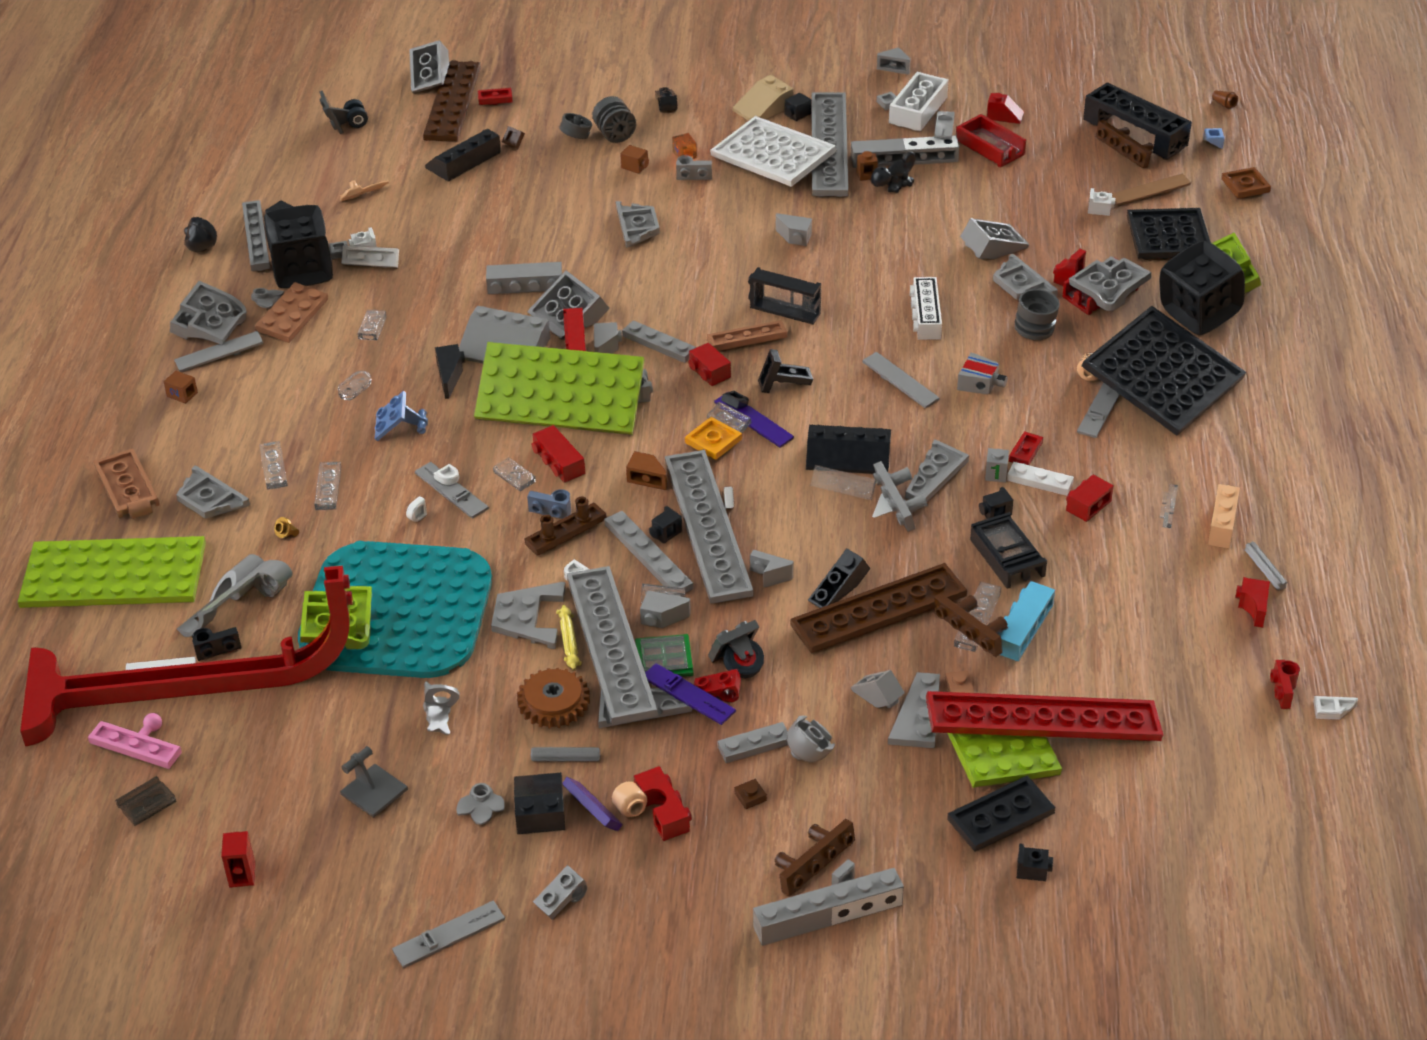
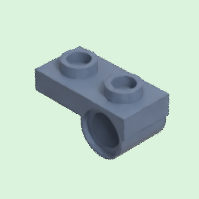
(555, 505)

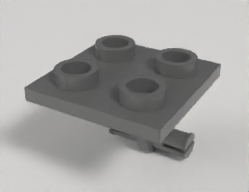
(373, 787)

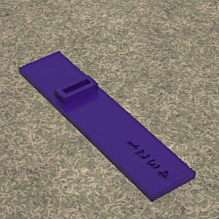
(763, 425)
(689, 694)

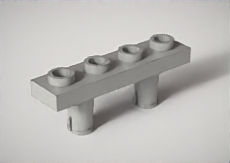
(896, 502)

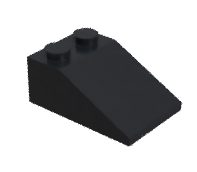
(539, 803)

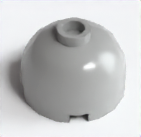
(809, 740)

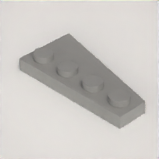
(937, 469)
(665, 704)
(913, 721)

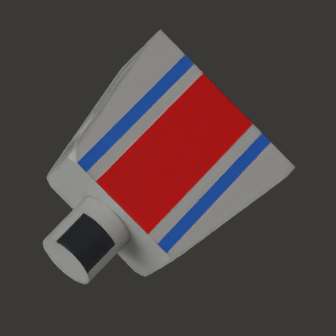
(980, 375)

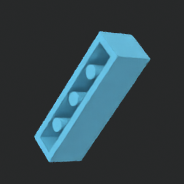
(1025, 619)

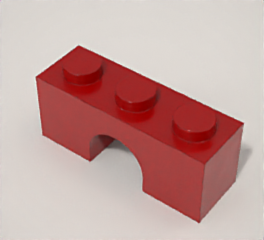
(671, 817)

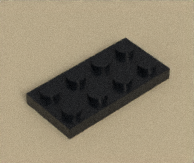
(1001, 813)

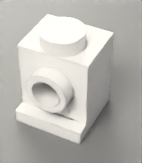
(1100, 203)
(364, 239)

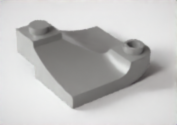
(1110, 281)
(208, 314)

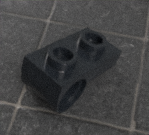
(666, 99)
(212, 644)

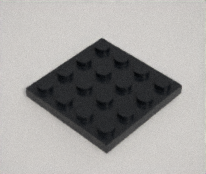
(1165, 231)

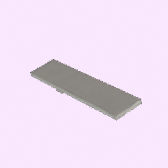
(944, 124)
(218, 351)
(900, 379)
(1098, 411)
(454, 493)
(448, 934)

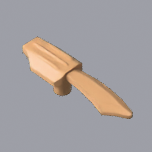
(355, 190)

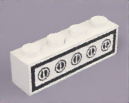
(926, 308)

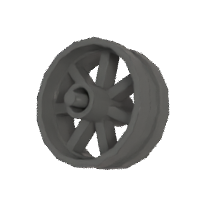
(575, 126)

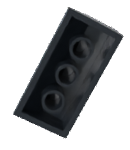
(465, 155)
(847, 448)

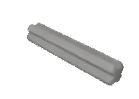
(1265, 565)
(565, 754)

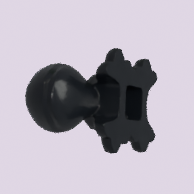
(895, 175)

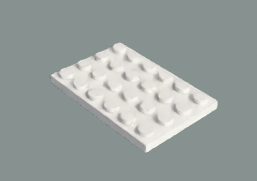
(773, 151)

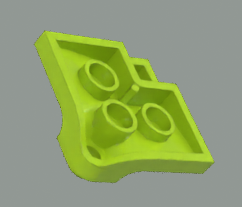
(1233, 247)
(316, 615)

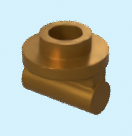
(284, 528)

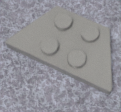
(637, 222)
(1018, 277)
(209, 495)

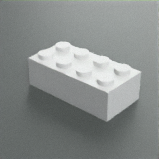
(918, 101)

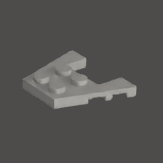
(518, 613)

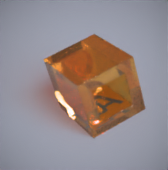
(684, 145)

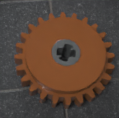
(553, 698)

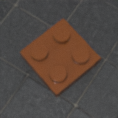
(1246, 182)

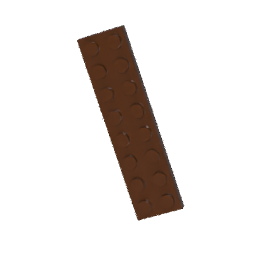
(452, 102)
(876, 608)

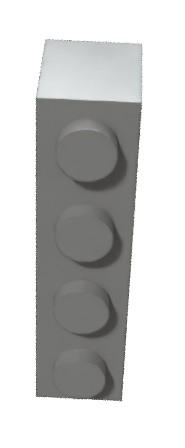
(522, 277)

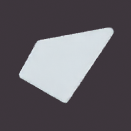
(882, 506)

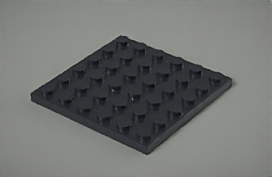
(1163, 370)

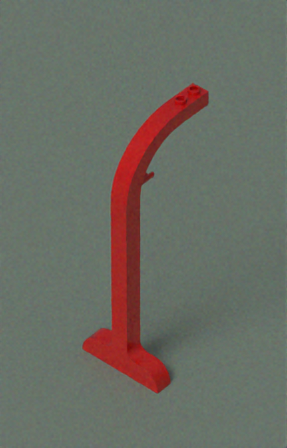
(50, 693)

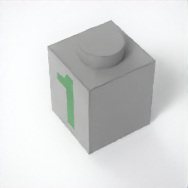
(996, 465)

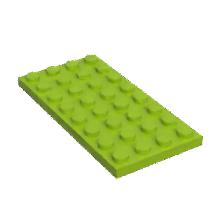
(559, 388)
(112, 572)

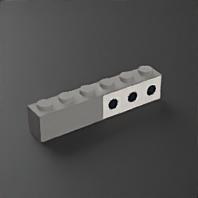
(926, 149)
(828, 906)

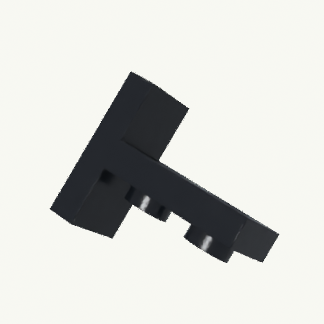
(775, 371)

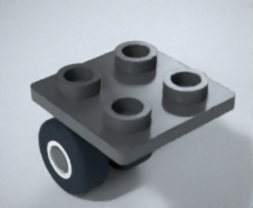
(352, 112)

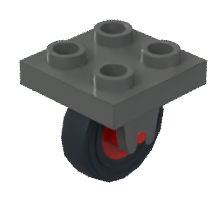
(739, 649)

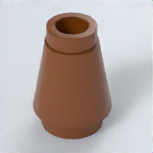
(1225, 98)

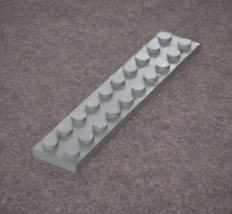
(830, 126)
(708, 527)
(611, 646)

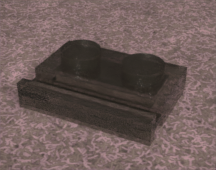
(145, 801)

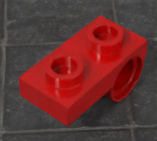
(1285, 679)
(722, 684)

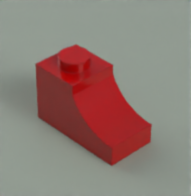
(1070, 267)
(1254, 598)

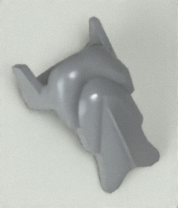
(438, 707)

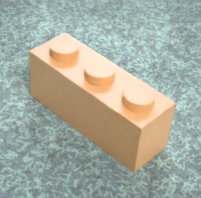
(1223, 516)

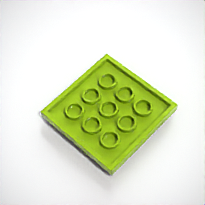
(1004, 757)

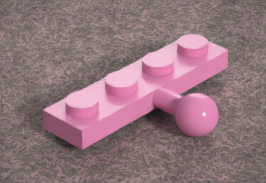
(137, 744)

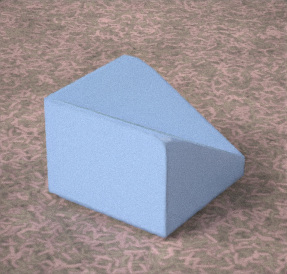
(1214, 136)

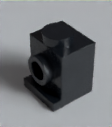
(996, 504)
(666, 525)
(1033, 863)

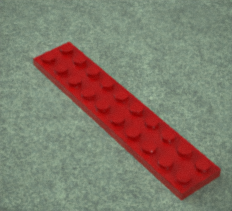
(1043, 716)

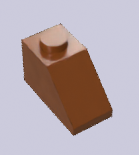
(646, 471)

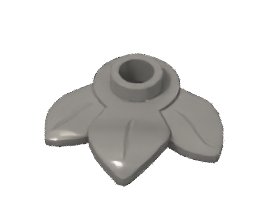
(266, 298)
(480, 804)

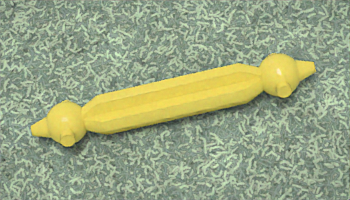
(568, 636)

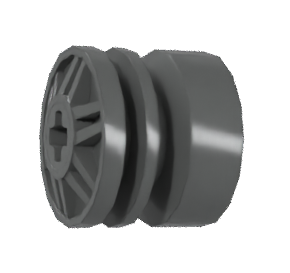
(614, 119)
(1036, 314)

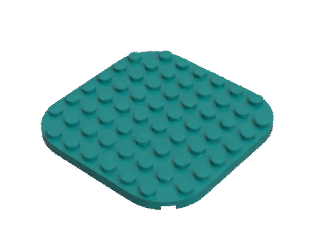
(422, 606)

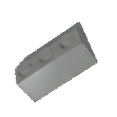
(565, 294)

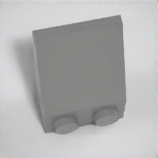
(428, 66)
(992, 239)

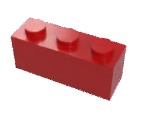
(558, 453)

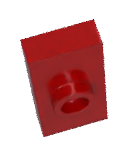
(495, 96)
(1026, 448)

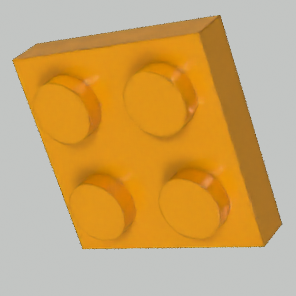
(713, 437)

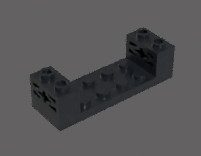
(1170, 129)

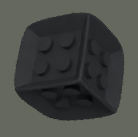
(298, 246)
(1202, 287)

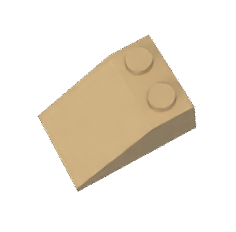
(764, 99)

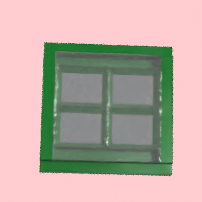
(668, 651)

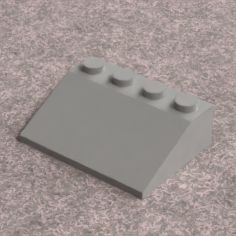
(501, 327)

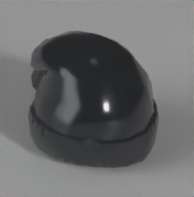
(199, 235)

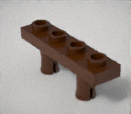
(1125, 145)
(566, 528)
(976, 631)
(826, 849)

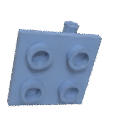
(394, 413)

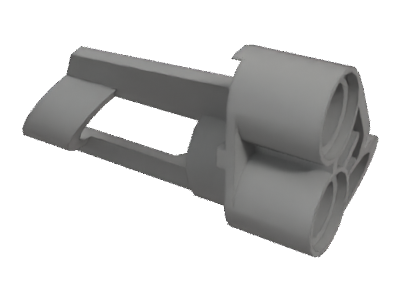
(252, 571)

